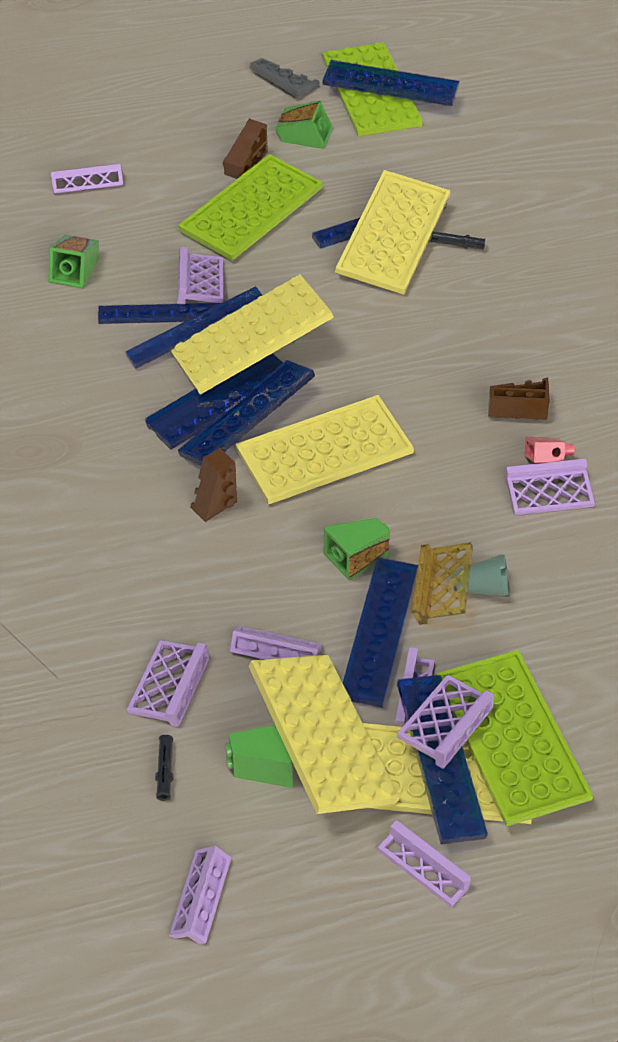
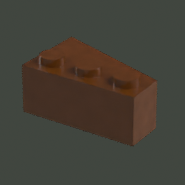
(247, 149)
(520, 401)
(217, 485)

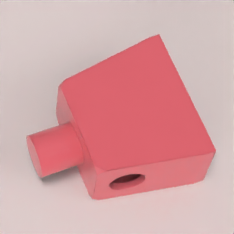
(547, 449)

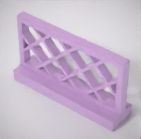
(186, 276)
(543, 473)
(186, 683)
(464, 725)

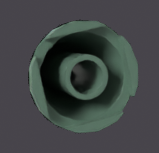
(488, 577)

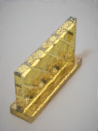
(426, 582)

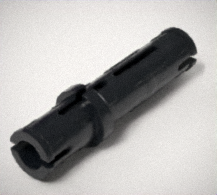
(458, 240)
(164, 775)

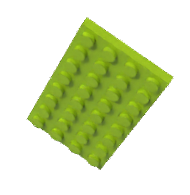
(370, 111)
(250, 207)
(519, 742)

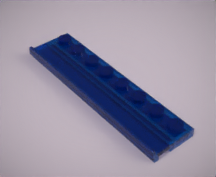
(195, 411)

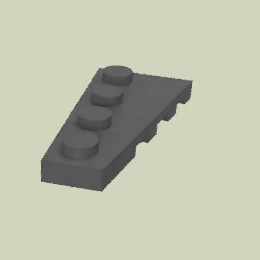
(284, 77)

